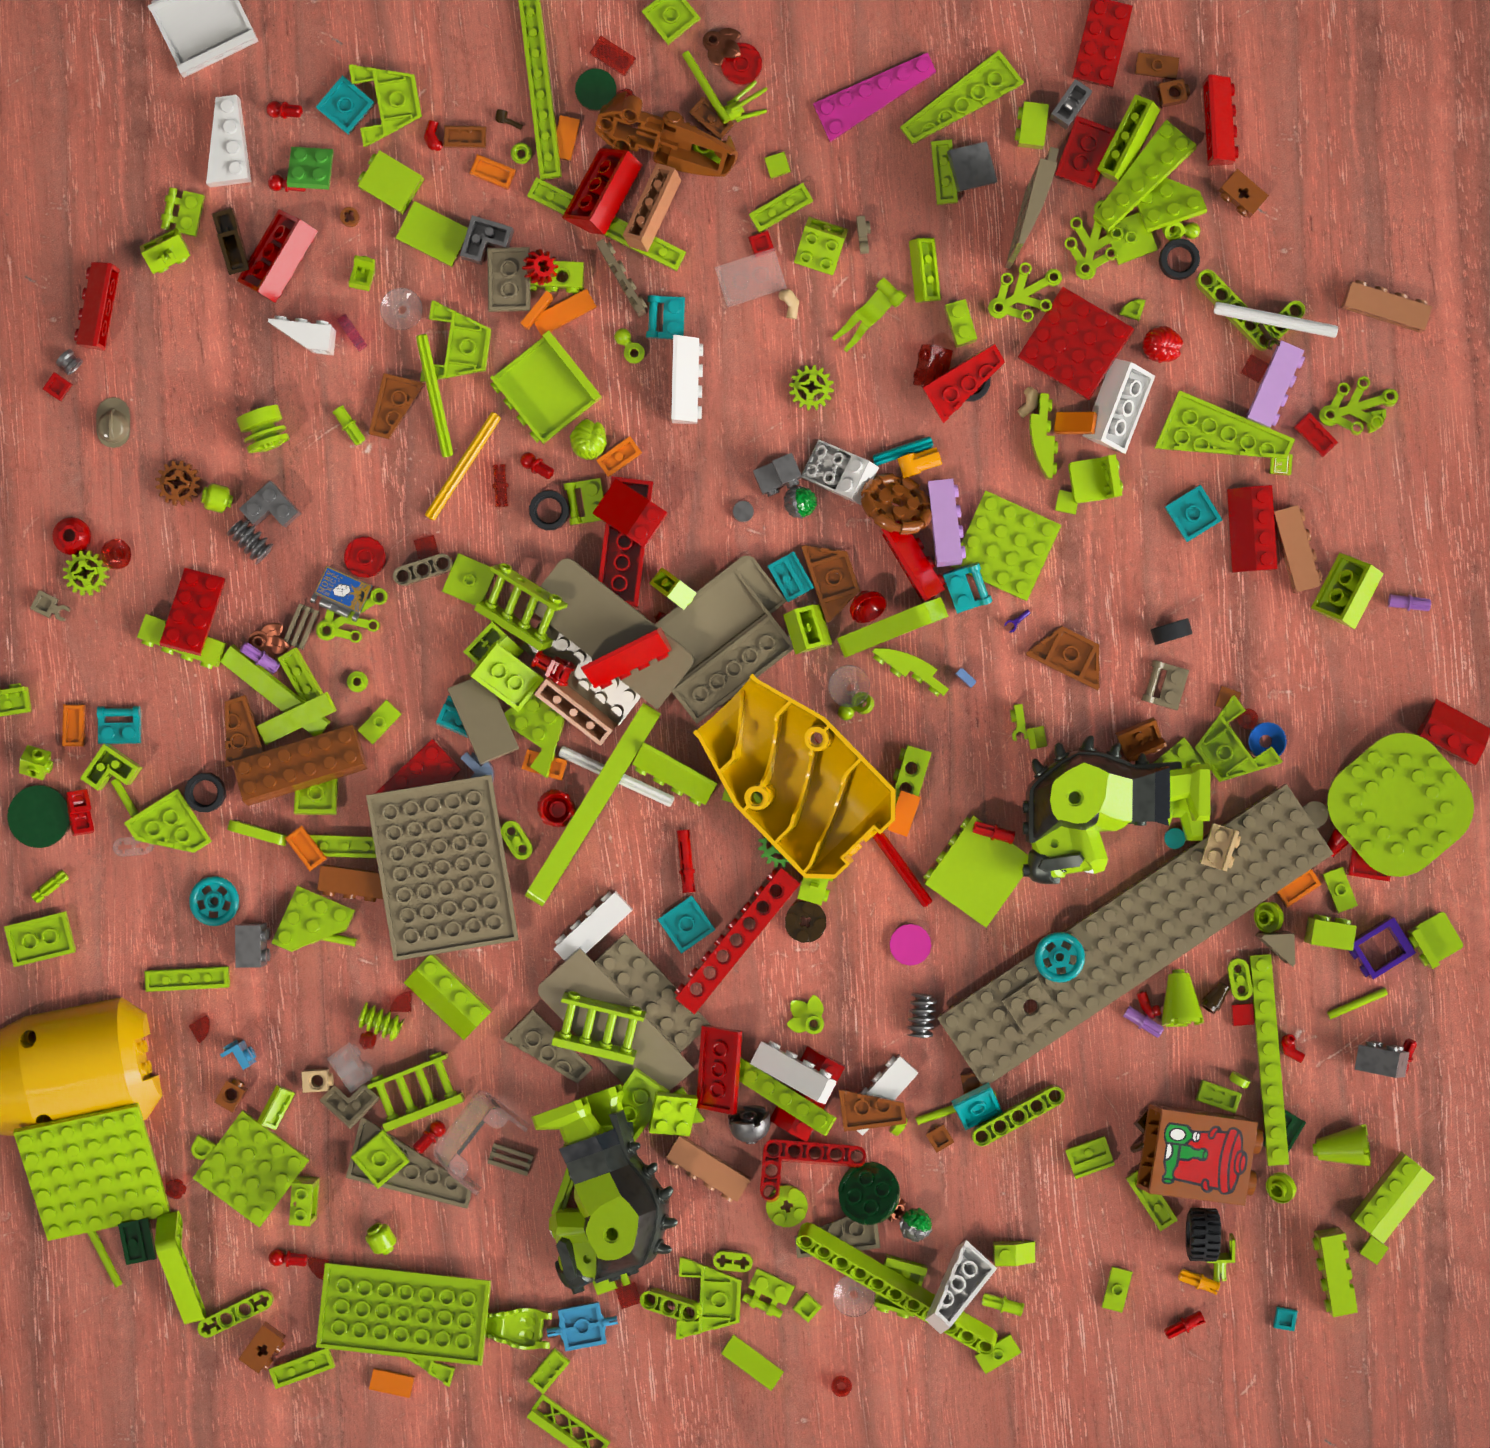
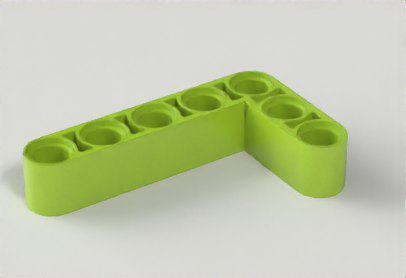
(1231, 298)
(892, 627)
(176, 1267)

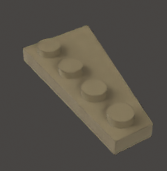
(626, 284)
(535, 1037)
(857, 1235)

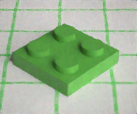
(310, 168)

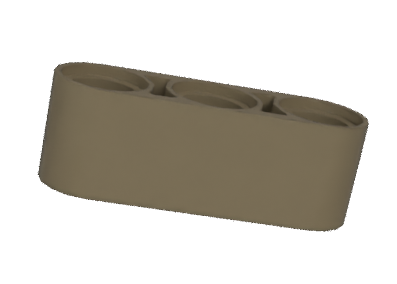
(412, 569)

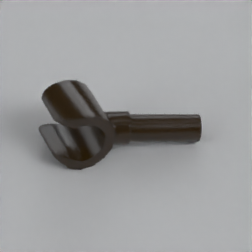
(501, 117)
(1268, 337)

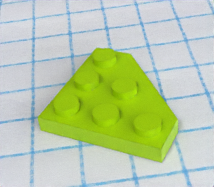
(1170, 204)
(169, 825)
(310, 920)

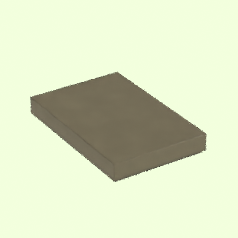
(506, 281)

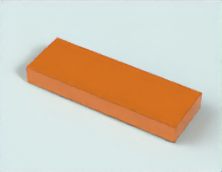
(565, 312)

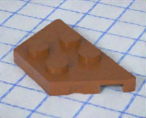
(832, 578)
(1069, 655)

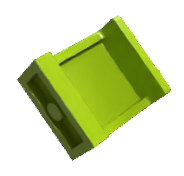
(390, 181)
(910, 1270)

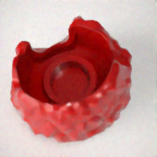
(1162, 344)
(555, 808)

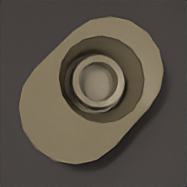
(113, 422)

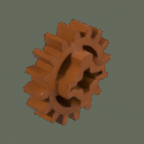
(179, 474)

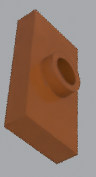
(1157, 66)
(464, 136)

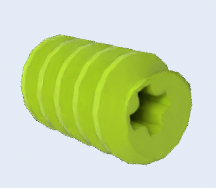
(380, 1022)

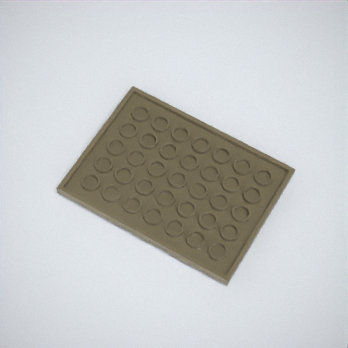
(442, 867)

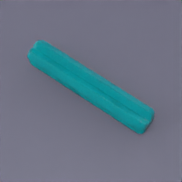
(897, 452)

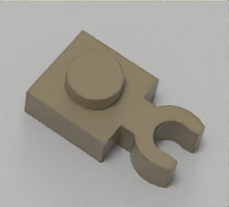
(863, 229)
(47, 605)

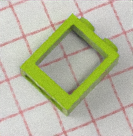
(305, 1194)

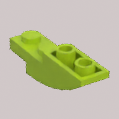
(1043, 445)
(903, 663)

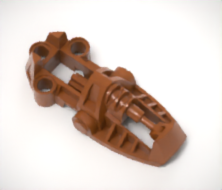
(665, 136)

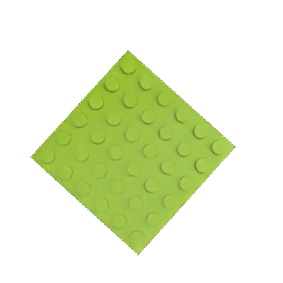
(92, 1171)

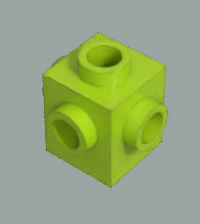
(35, 762)

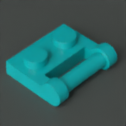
(672, 317)
(960, 588)
(119, 732)

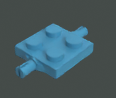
(582, 1326)

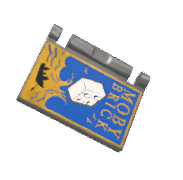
(341, 593)

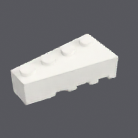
(228, 147)
(960, 1284)

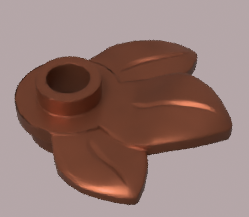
(724, 46)
(271, 641)

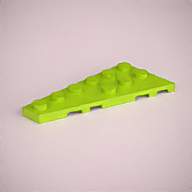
(1206, 428)

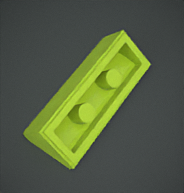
(924, 270)
(752, 1362)

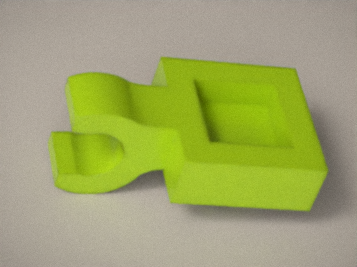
(1017, 716)

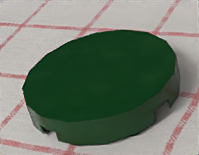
(595, 89)

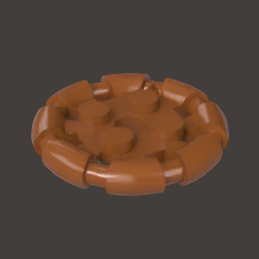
(886, 514)

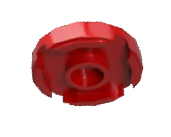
(745, 68)
(365, 557)

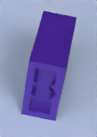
(1399, 937)

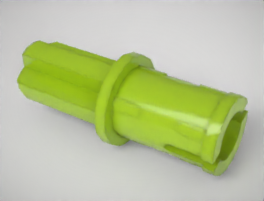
(349, 425)
(1003, 1304)

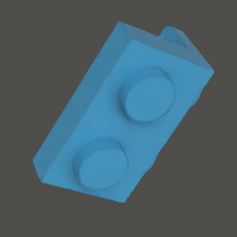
(244, 1054)

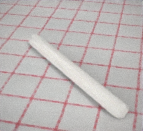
(1276, 319)
(626, 780)

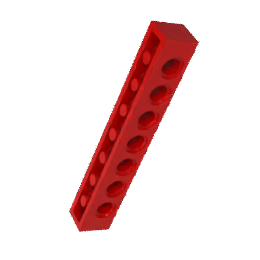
(788, 886)

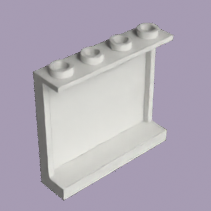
(202, 30)

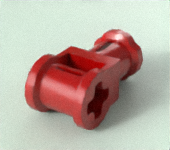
(556, 668)

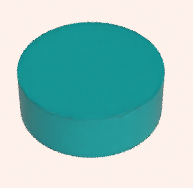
(1174, 838)

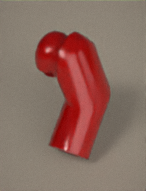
(430, 137)
(1145, 1004)
(1289, 1049)

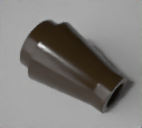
(1214, 999)

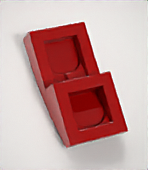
(79, 812)

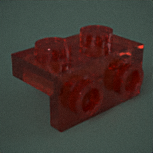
(931, 363)

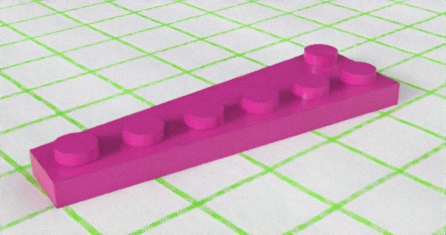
(855, 104)

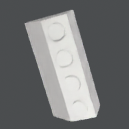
(685, 380)
(1120, 404)

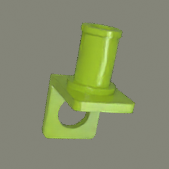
(1220, 1264)

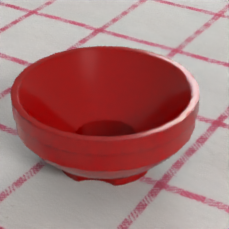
(81, 540)
(867, 606)

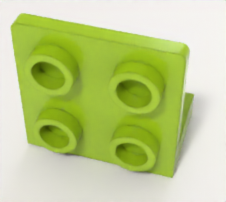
(820, 245)

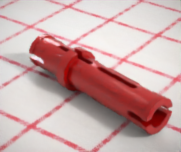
(686, 866)

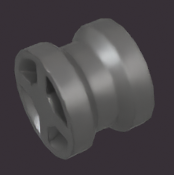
(69, 362)

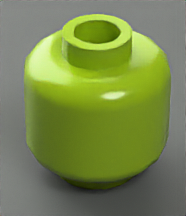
(216, 498)
(380, 1239)

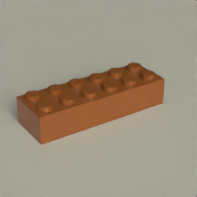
(299, 765)

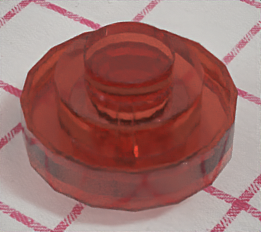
(116, 554)

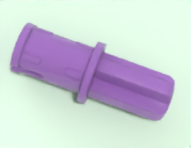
(1409, 602)
(260, 658)
(1143, 1021)

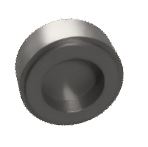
(743, 511)

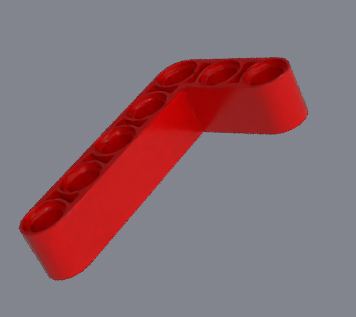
(803, 1157)

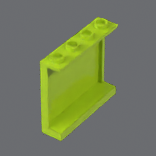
(545, 388)
(977, 872)

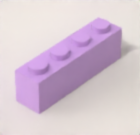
(1275, 383)
(945, 522)

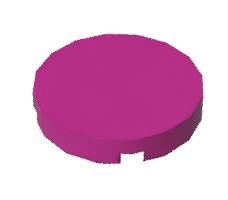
(910, 944)

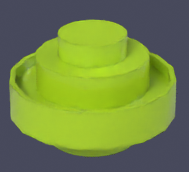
(1268, 917)
(1281, 1187)

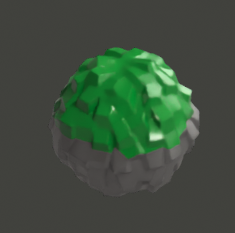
(800, 502)
(915, 1224)

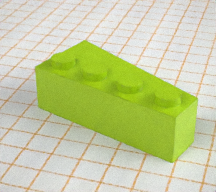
(1335, 1271)

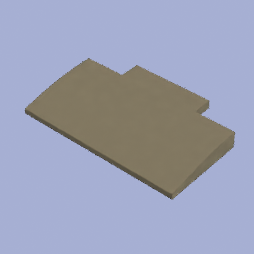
(1032, 202)

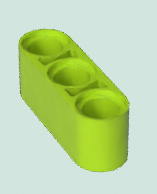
(681, 1304)

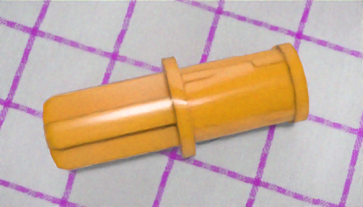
(1199, 1281)

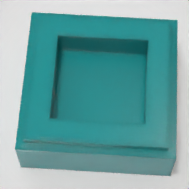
(1285, 1318)

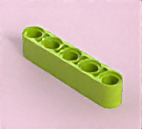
(1028, 1115)

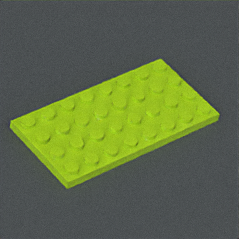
(403, 1314)

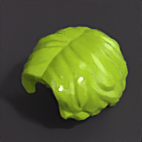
(588, 439)

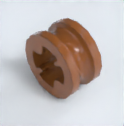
(355, 214)

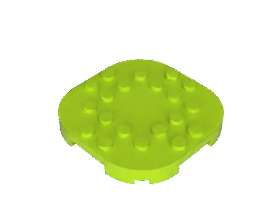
(1400, 804)

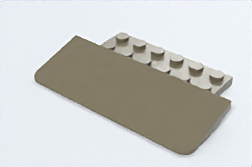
(596, 625)
(728, 635)
(629, 979)

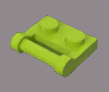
(591, 495)

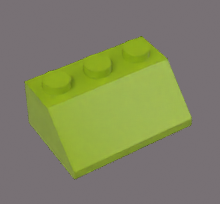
(1347, 590)

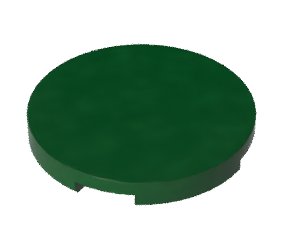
(38, 816)
(869, 1193)

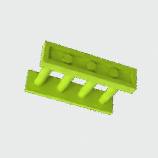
(506, 618)
(604, 1047)
(412, 1112)

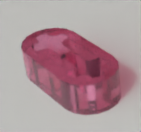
(352, 332)

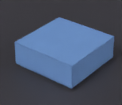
(965, 677)

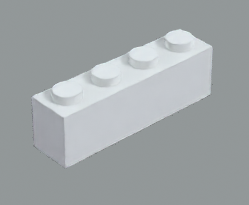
(594, 927)
(793, 1072)
(891, 1081)

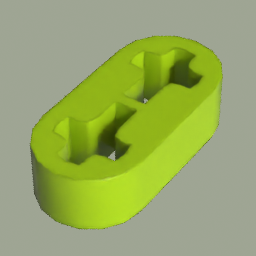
(731, 1266)

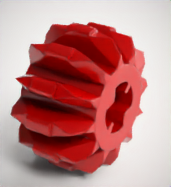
(546, 265)

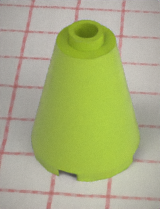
(1180, 1001)
(1345, 1146)

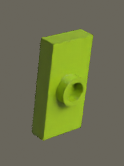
(379, 722)
(1340, 889)
(1218, 1096)
(276, 1107)
(1117, 1289)
(1004, 1351)
(548, 1370)

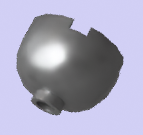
(750, 1124)

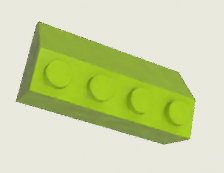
(674, 773)
(448, 996)
(1392, 1197)

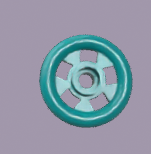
(223, 915)
(1071, 970)

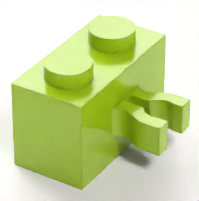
(165, 251)
(814, 890)

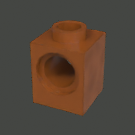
(1166, 99)
(226, 1102)

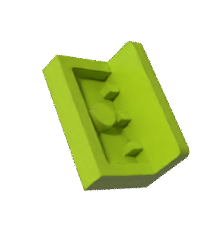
(14, 700)

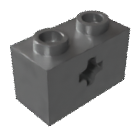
(1070, 104)

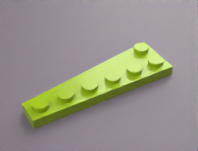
(978, 88)
(1155, 162)

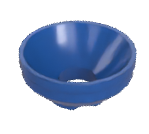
(1275, 732)

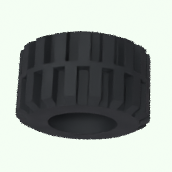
(1203, 1234)

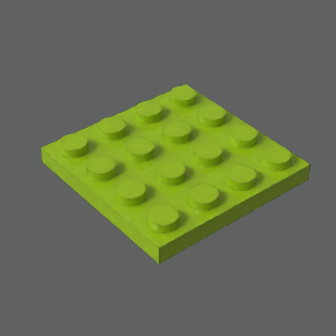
(1008, 544)
(251, 1168)

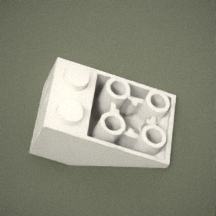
(317, 337)
(839, 471)

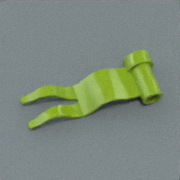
(872, 311)

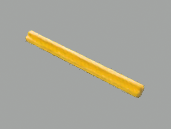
(462, 466)

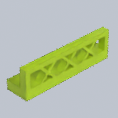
(558, 1431)

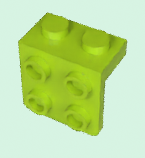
(1095, 479)
(1434, 939)

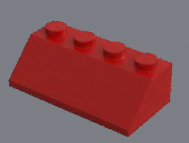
(1219, 120)
(602, 190)
(277, 255)
(97, 306)
(1252, 529)
(915, 564)
(626, 658)
(792, 1124)

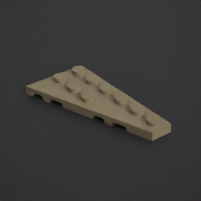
(418, 1177)

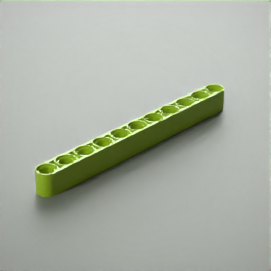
(592, 804)
(890, 1285)

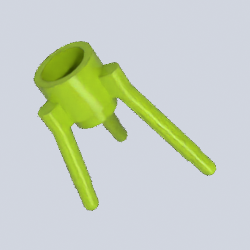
(734, 107)

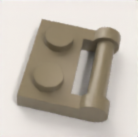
(1171, 688)

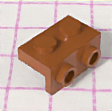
(1140, 738)

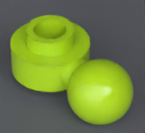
(1190, 230)
(623, 337)
(847, 713)

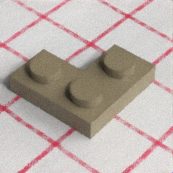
(349, 1109)

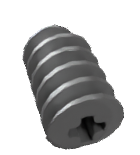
(250, 540)
(922, 1015)

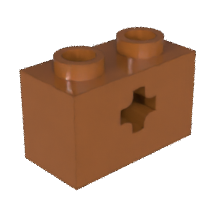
(1250, 202)
(266, 1336)

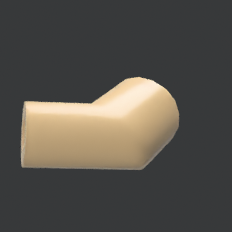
(792, 302)
(1031, 402)

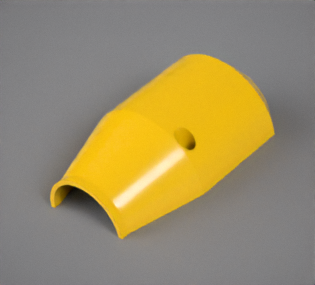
(814, 794)
(78, 1065)

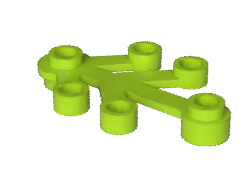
(1092, 245)
(1021, 295)
(1355, 407)
(334, 625)

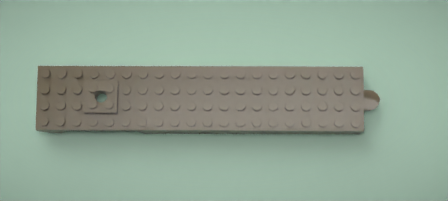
(1138, 934)

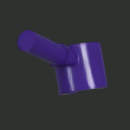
(1017, 620)

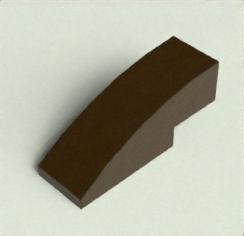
(230, 241)

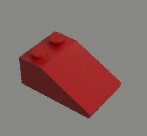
(630, 513)

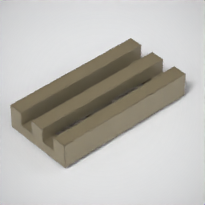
(293, 623)
(506, 1166)

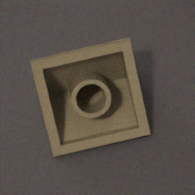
(1281, 943)

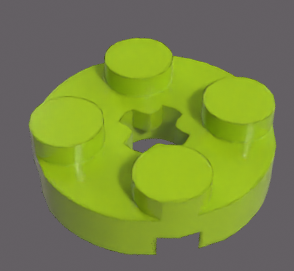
(796, 1213)

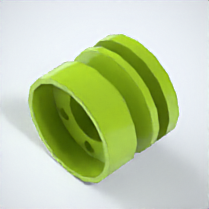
(263, 429)

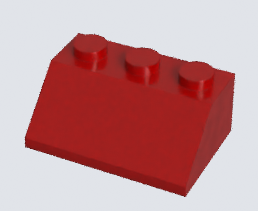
(1454, 732)

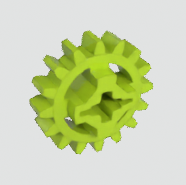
(821, 389)
(88, 581)

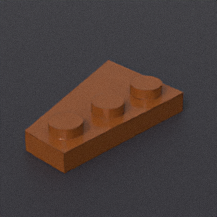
(392, 404)
(241, 731)
(868, 1111)

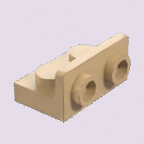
(1220, 847)

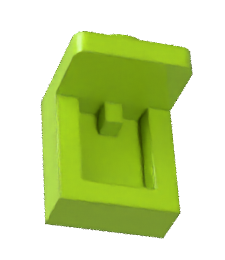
(362, 273)

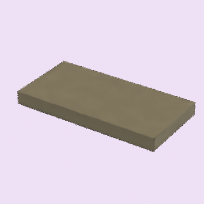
(483, 720)

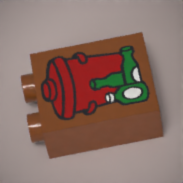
(1199, 1155)

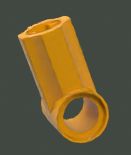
(915, 463)

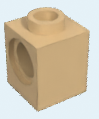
(308, 1084)

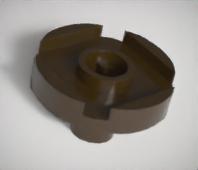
(803, 933)

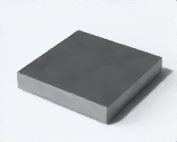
(972, 166)

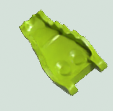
(518, 1328)

